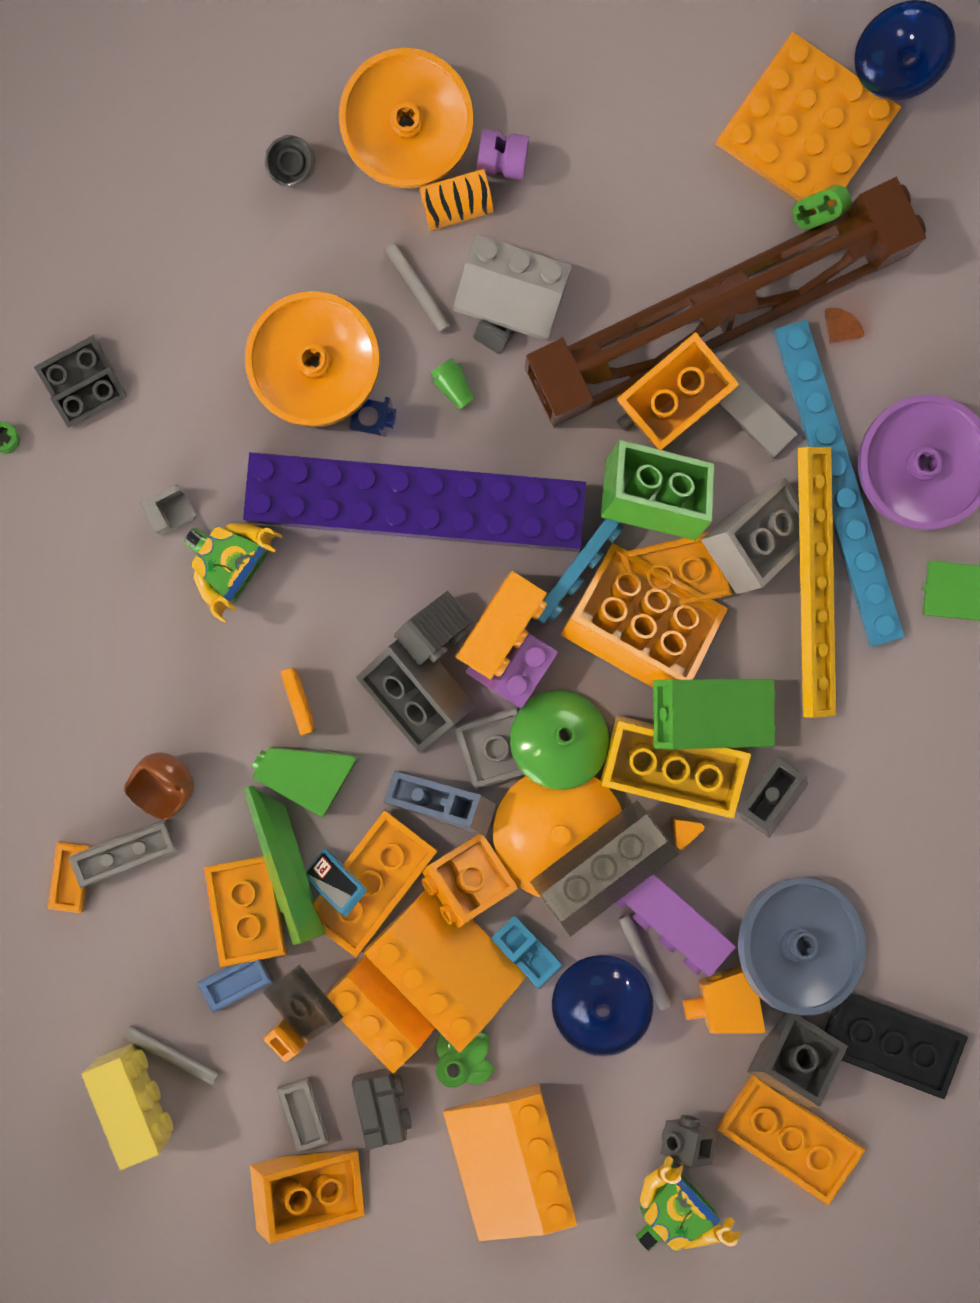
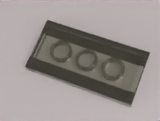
(604, 868)

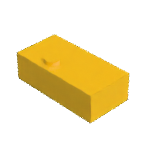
(685, 777)

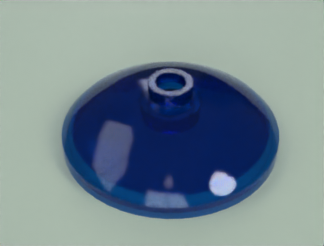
(901, 33)
(598, 984)

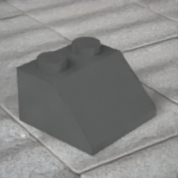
(798, 1060)

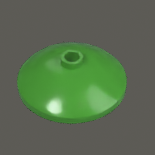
(541, 751)

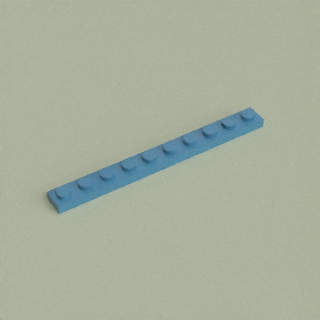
(849, 513)

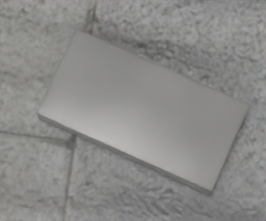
(303, 1115)

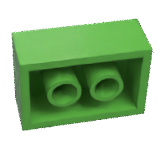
(658, 490)

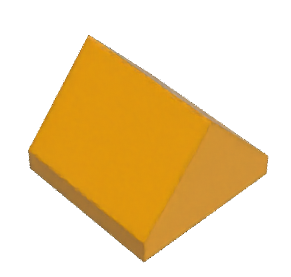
(685, 831)
(284, 1040)

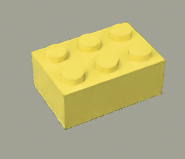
(128, 1105)

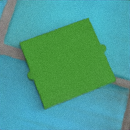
(952, 590)

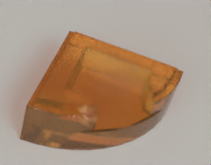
(842, 325)

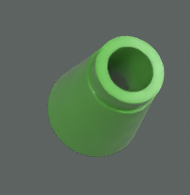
(453, 383)

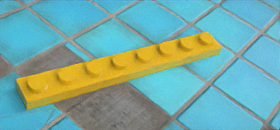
(817, 581)

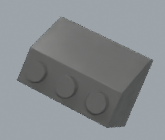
(416, 697)

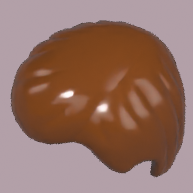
(160, 785)

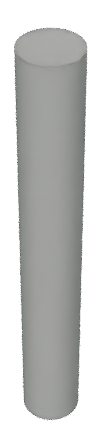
(417, 287)
(645, 962)
(171, 1055)

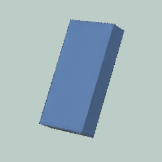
(234, 983)

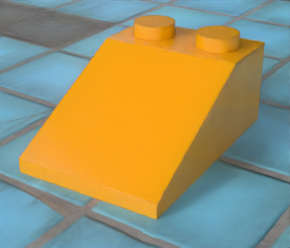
(306, 1193)

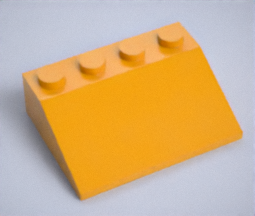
(653, 643)
(445, 970)
(511, 1165)

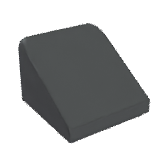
(493, 336)

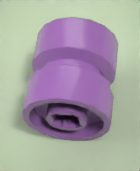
(503, 154)

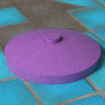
(922, 462)

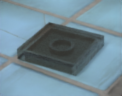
(302, 1004)

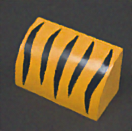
(456, 199)

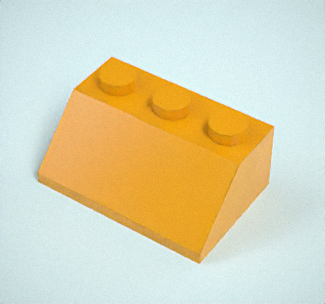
(677, 392)
(502, 626)
(379, 1014)

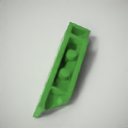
(284, 866)

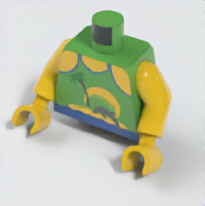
(228, 561)
(679, 1212)

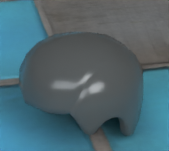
(290, 161)

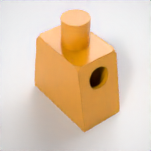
(726, 1004)

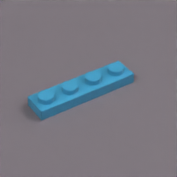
(571, 579)

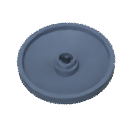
(802, 946)

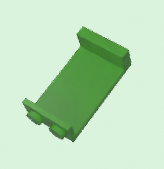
(713, 713)

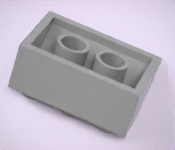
(511, 287)

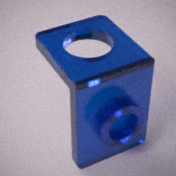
(385, 420)

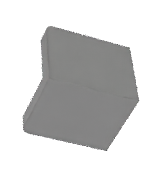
(168, 509)

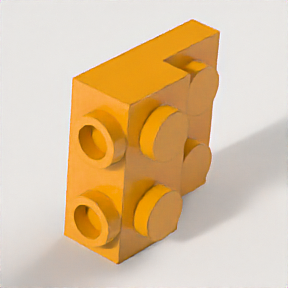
(468, 881)

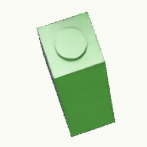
(304, 775)

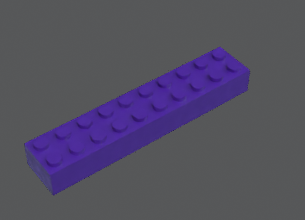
(414, 502)

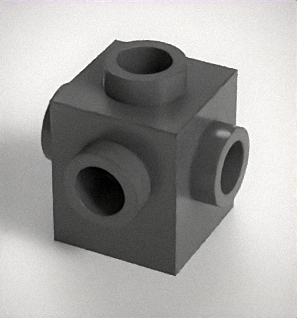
(689, 1142)

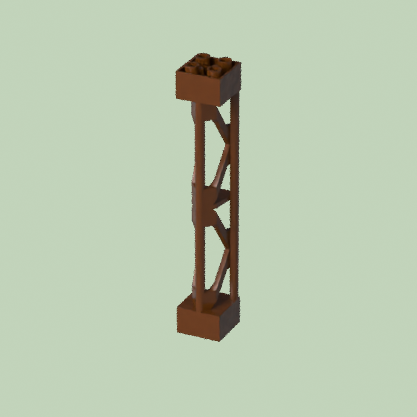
(876, 226)

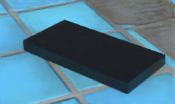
(897, 1044)

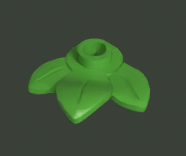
(470, 1061)

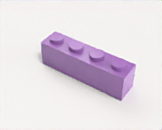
(678, 924)

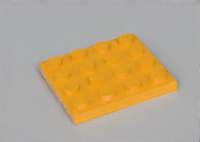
(806, 122)

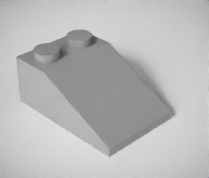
(757, 538)

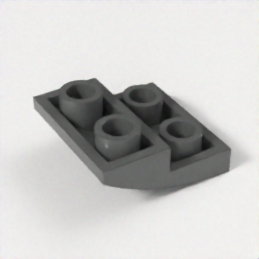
(80, 381)

